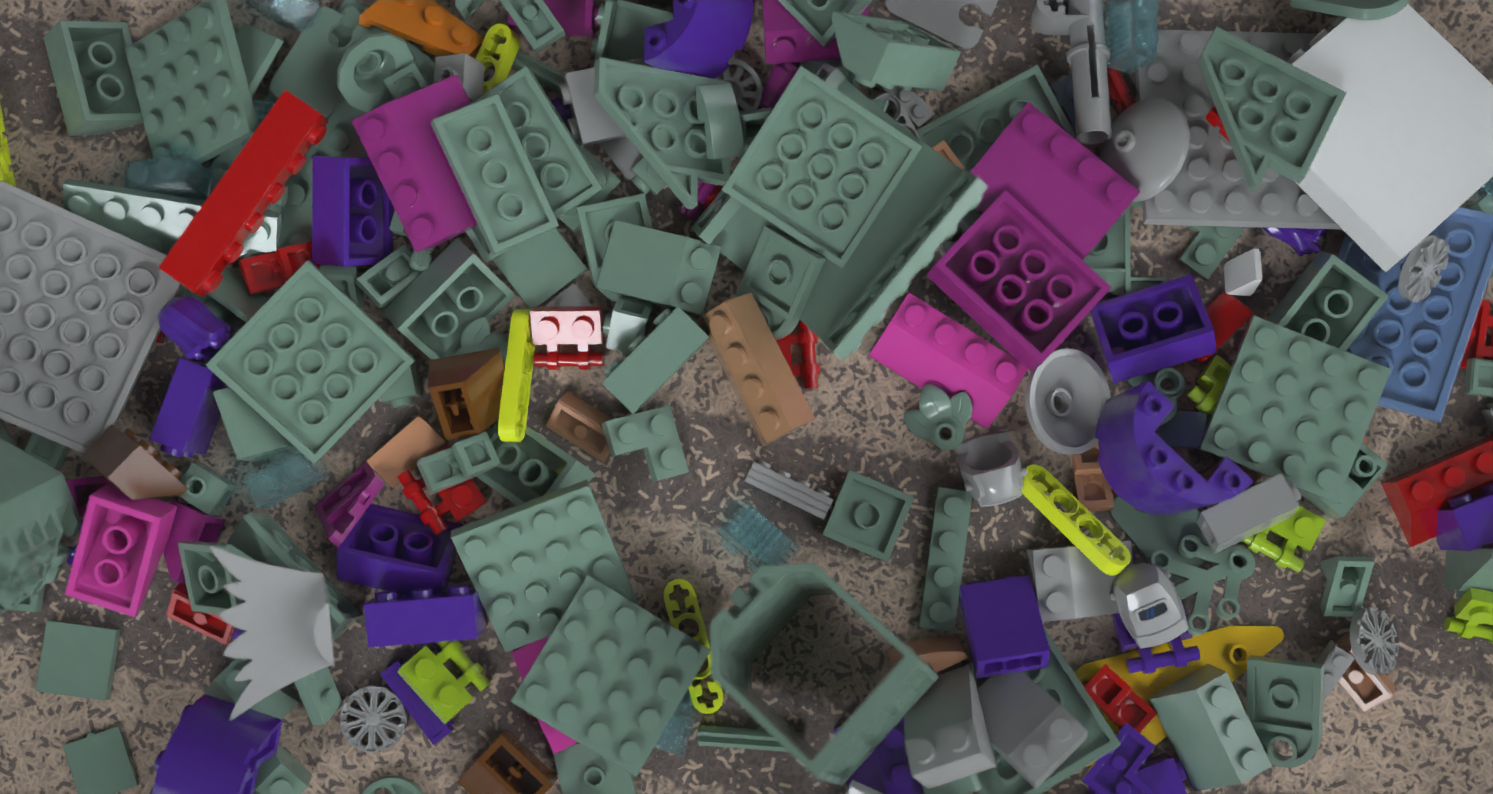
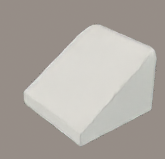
(1243, 273)

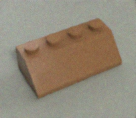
(756, 368)

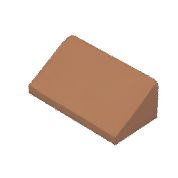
(580, 425)
(405, 449)
(1363, 687)

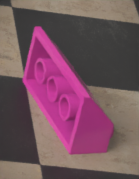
(939, 351)

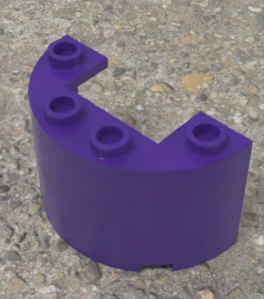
(699, 36)
(1146, 468)
(215, 753)

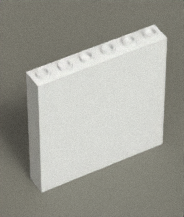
(1406, 136)

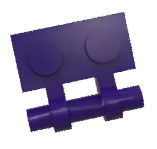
(1149, 662)

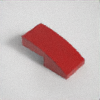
(274, 269)
(1118, 700)

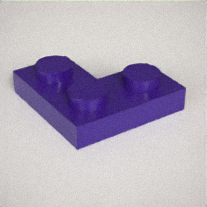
(1116, 769)

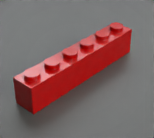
(244, 194)

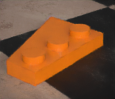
(424, 24)

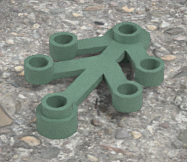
(1202, 581)

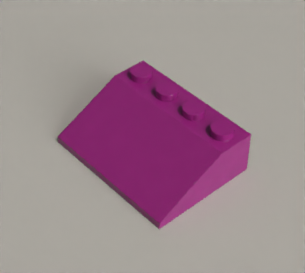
(415, 165)
(1054, 180)
(1018, 281)

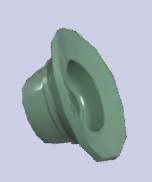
(367, 65)

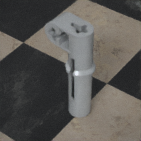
(1088, 60)

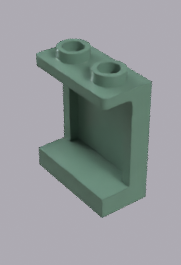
(624, 29)

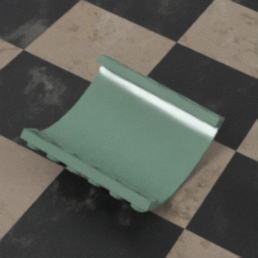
(897, 244)

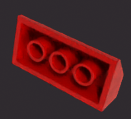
(1427, 488)

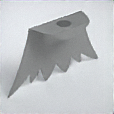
(283, 622)

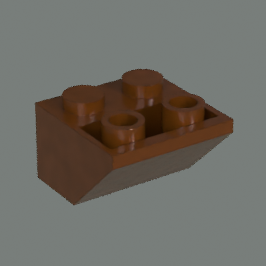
(467, 391)
(133, 465)
(508, 769)

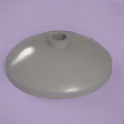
(1148, 145)
(1066, 401)

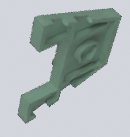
(1113, 260)

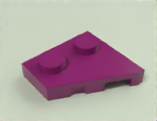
(347, 502)

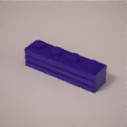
(422, 714)

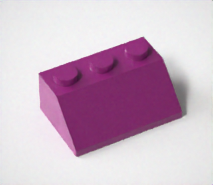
(789, 40)

